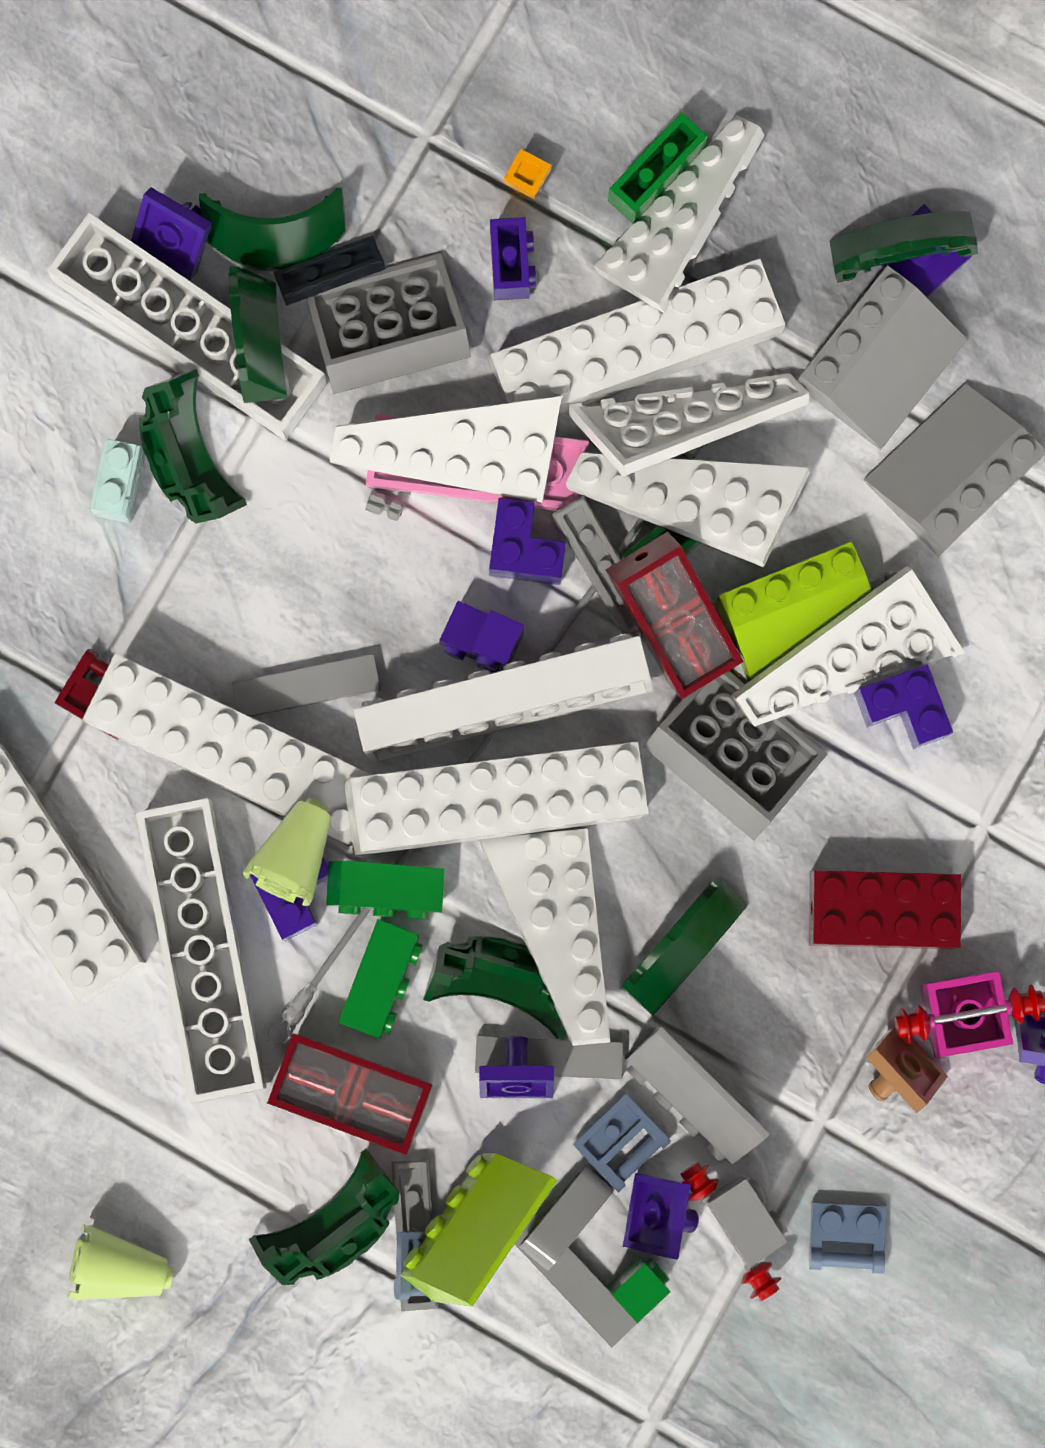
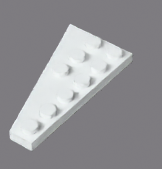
(675, 227)
(680, 420)
(475, 448)
(713, 502)
(869, 642)
(554, 906)

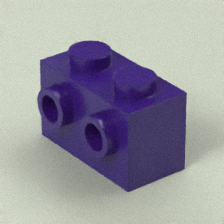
(510, 258)

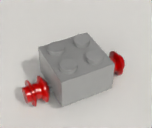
(745, 1222)

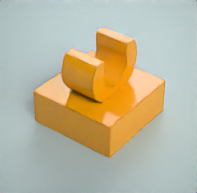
(527, 174)

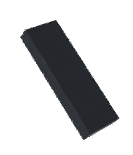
(329, 270)

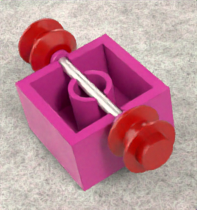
(968, 1014)

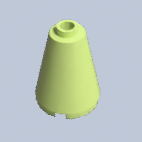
(293, 853)
(115, 1268)

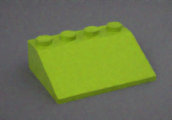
(791, 605)
(476, 1229)

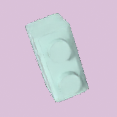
(117, 481)

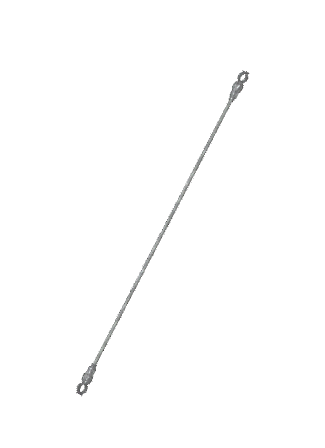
(295, 1010)

